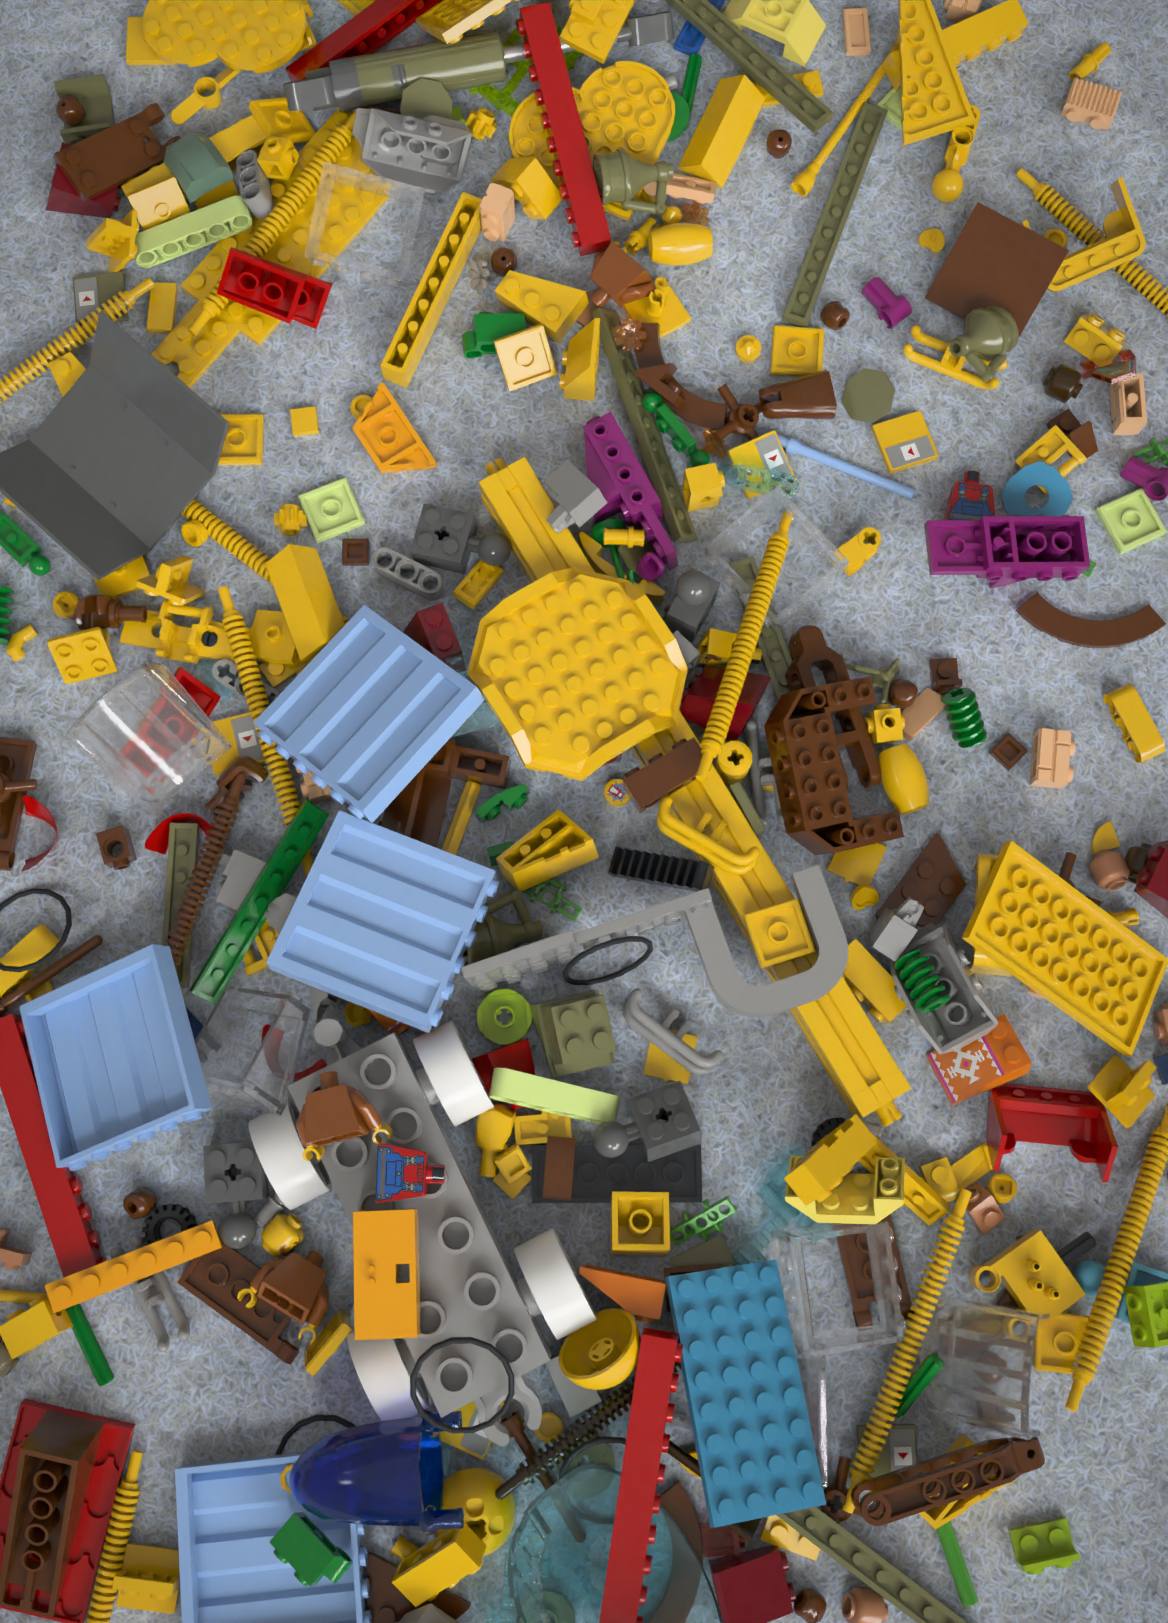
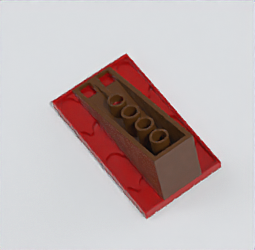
(57, 1507)

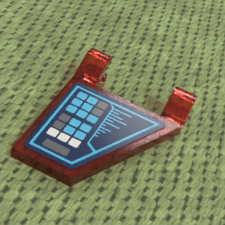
(1113, 372)

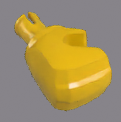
(491, 1134)

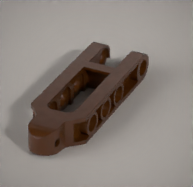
(810, 650)
(906, 1494)

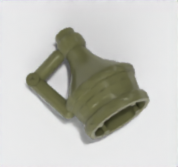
(623, 176)
(987, 337)
(500, 937)

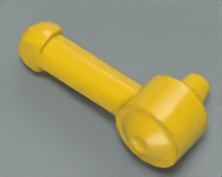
(671, 214)

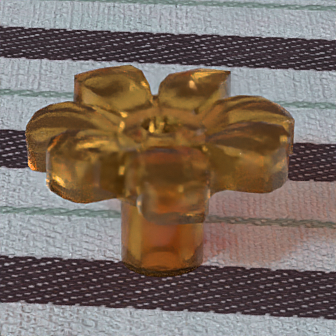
(695, 214)
(635, 335)
(713, 446)

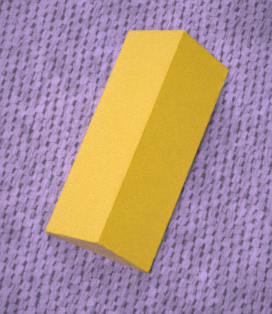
(723, 130)
(305, 599)

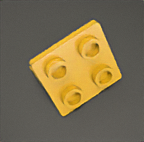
(116, 240)
(1096, 340)
(172, 581)
(83, 654)
(1123, 1090)
(148, 1579)

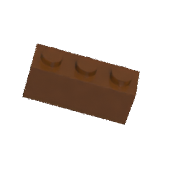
(663, 774)

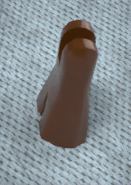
(802, 397)

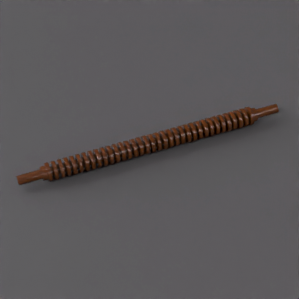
(228, 806)

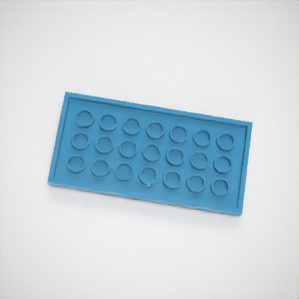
(744, 1393)

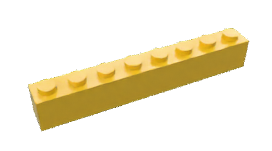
(433, 292)

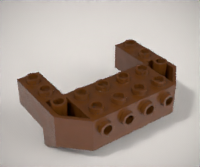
(811, 771)
(422, 803)

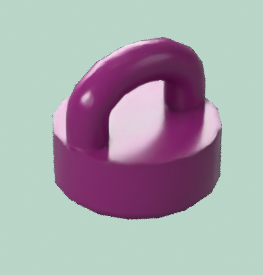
(650, 567)

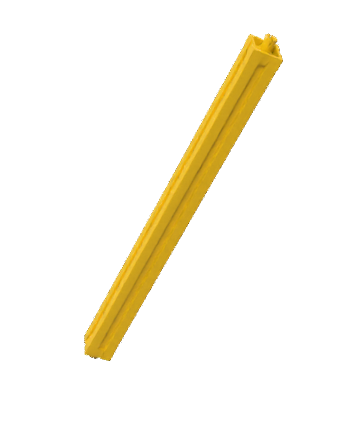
(832, 1024)

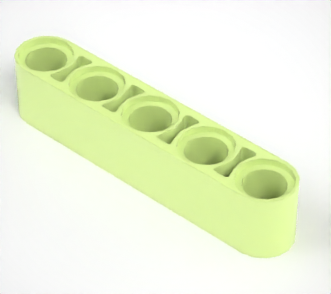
(192, 231)
(553, 1096)

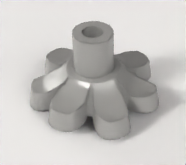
(480, 275)

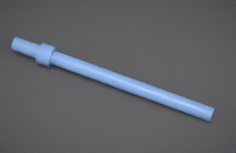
(794, 446)

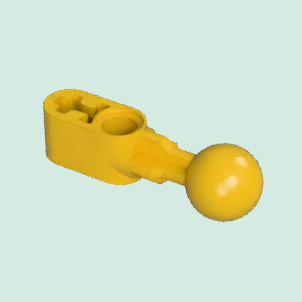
(948, 183)

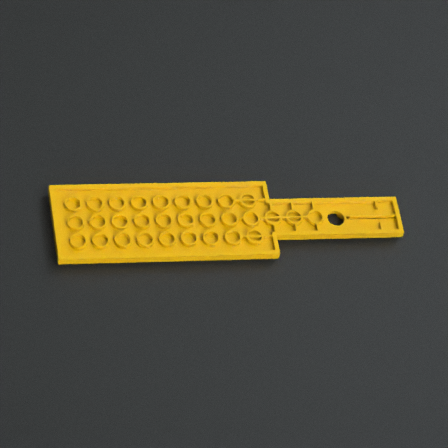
(346, 216)

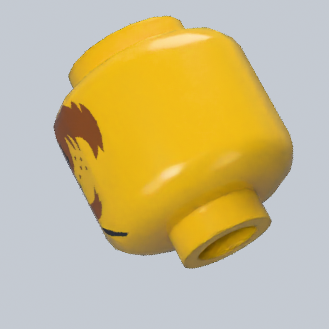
(282, 1235)

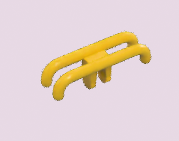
(950, 364)
(702, 844)

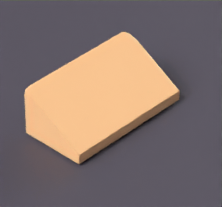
(921, 712)

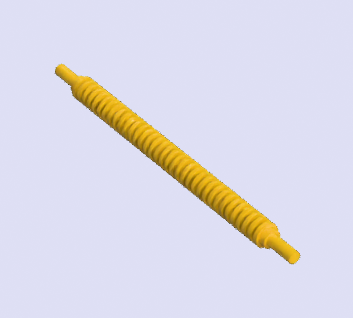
(1061, 208)
(282, 213)
(126, 299)
(232, 541)
(744, 647)
(257, 699)
(954, 1223)
(1119, 1263)
(116, 1541)

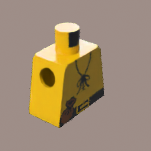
(716, 649)

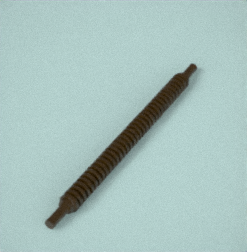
(525, 1473)

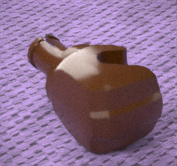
(106, 612)
(243, 765)

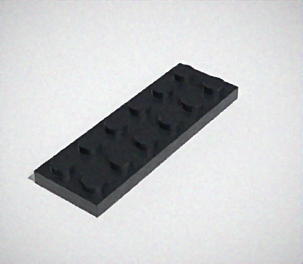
(630, 1172)

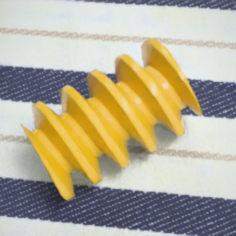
(733, 762)

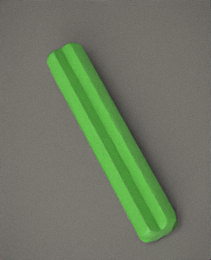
(957, 1564)

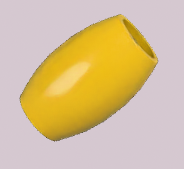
(680, 244)
(904, 779)

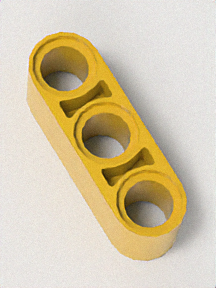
(1135, 722)
(27, 951)

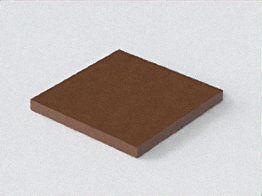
(998, 266)

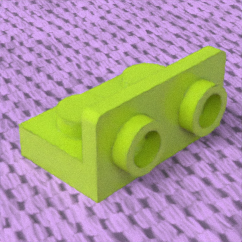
(1148, 1314)
(1043, 1545)

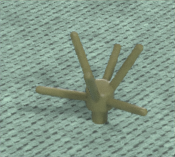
(881, 677)

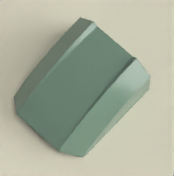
(196, 165)

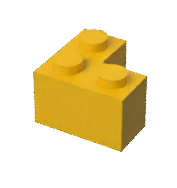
(530, 186)

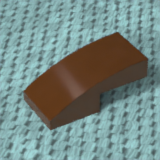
(559, 1168)

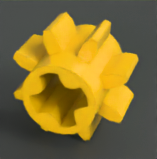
(481, 123)
(290, 519)

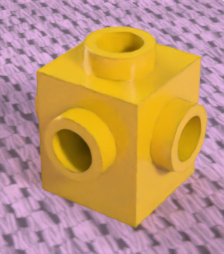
(278, 157)
(885, 724)

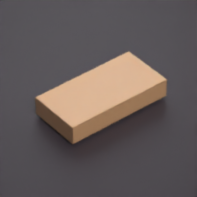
(856, 31)

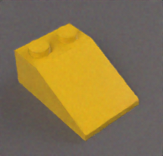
(581, 363)

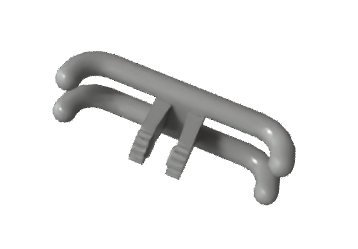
(761, 775)
(665, 1040)
(153, 1292)

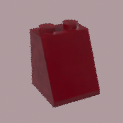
(66, 200)
(435, 633)
(703, 690)
(1153, 878)
(752, 1586)

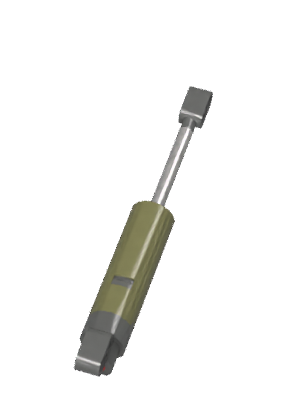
(462, 65)

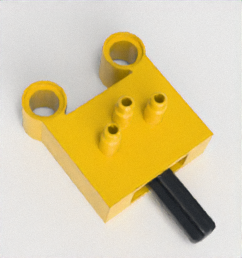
(1036, 1273)

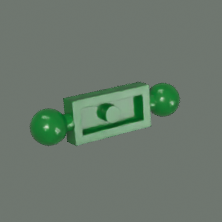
(668, 422)
(22, 547)

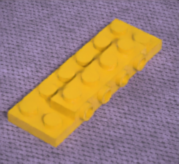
(595, 26)

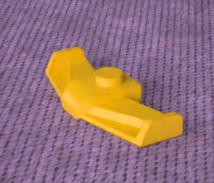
(949, 1179)

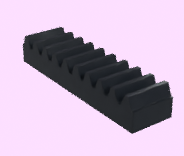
(660, 869)

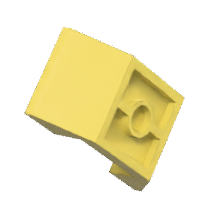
(785, 21)
(859, 1196)

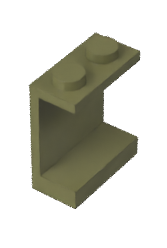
(95, 98)

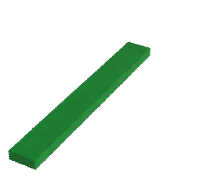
(251, 913)

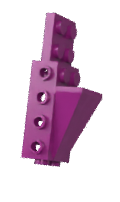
(624, 484)
(1008, 548)

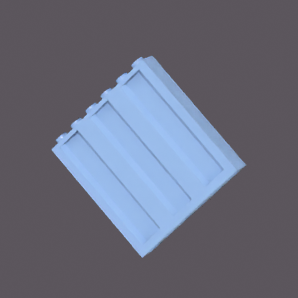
(368, 713)
(384, 921)
(114, 1058)
(226, 1557)

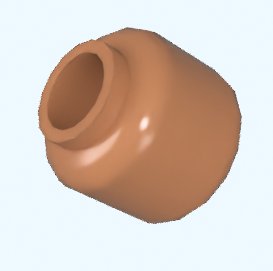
(1109, 870)
(864, 1606)

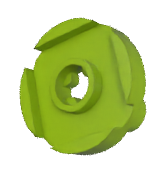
(493, 1006)

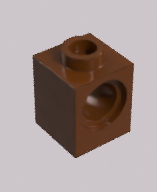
(111, 837)

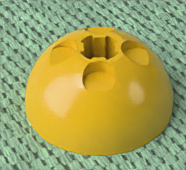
(602, 1350)
(475, 1493)

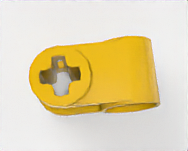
(857, 551)

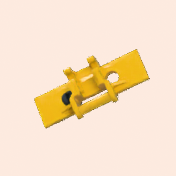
(179, 642)

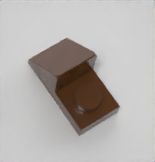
(657, 378)
(1080, 435)

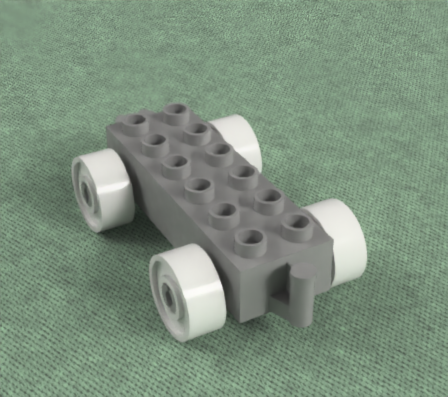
(462, 1267)

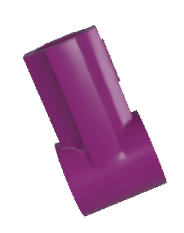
(889, 306)
(1146, 476)

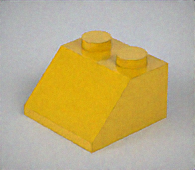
(639, 1224)

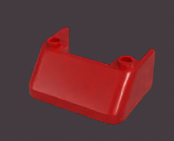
(1051, 1118)

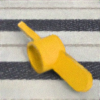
(196, 101)

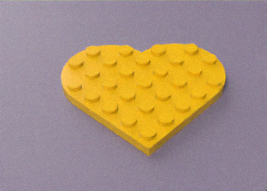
(238, 32)
(617, 108)

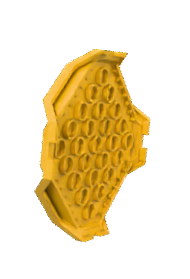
(577, 670)

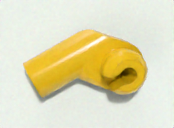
(17, 641)

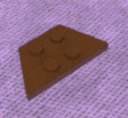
(931, 881)
(390, 1605)

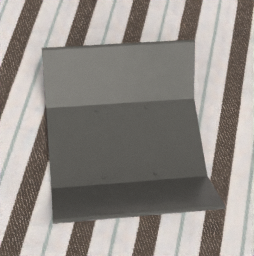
(115, 456)

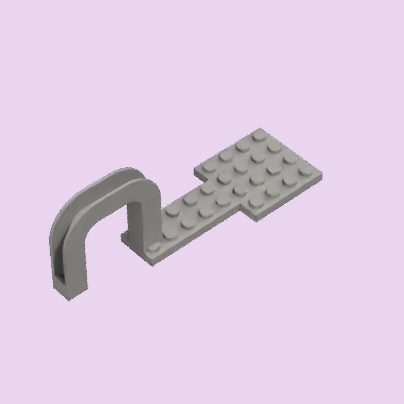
(710, 944)

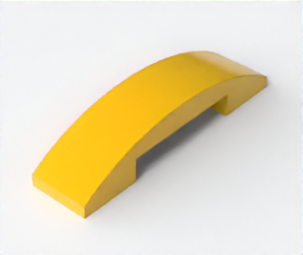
(593, 551)

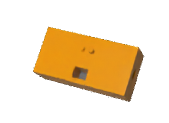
(386, 1274)

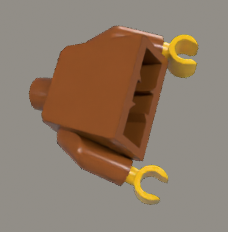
(621, 278)
(336, 1116)
(293, 1287)

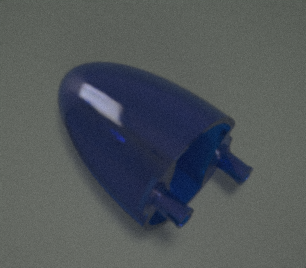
(378, 1475)

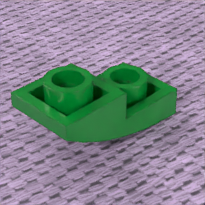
(510, 798)

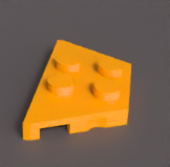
(390, 436)

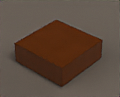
(355, 552)
(1008, 751)

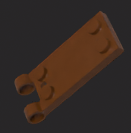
(114, 154)
(16, 764)
(858, 1275)
(217, 1281)

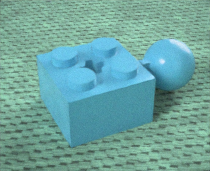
(1090, 1274)

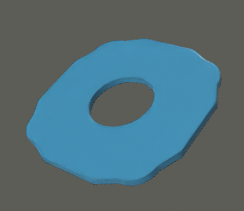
(1037, 474)

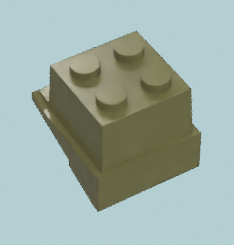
(574, 1032)

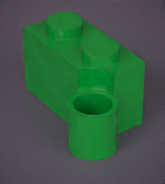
(489, 328)
(309, 1551)

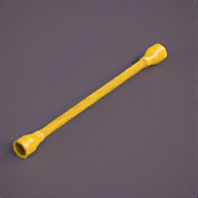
(805, 179)

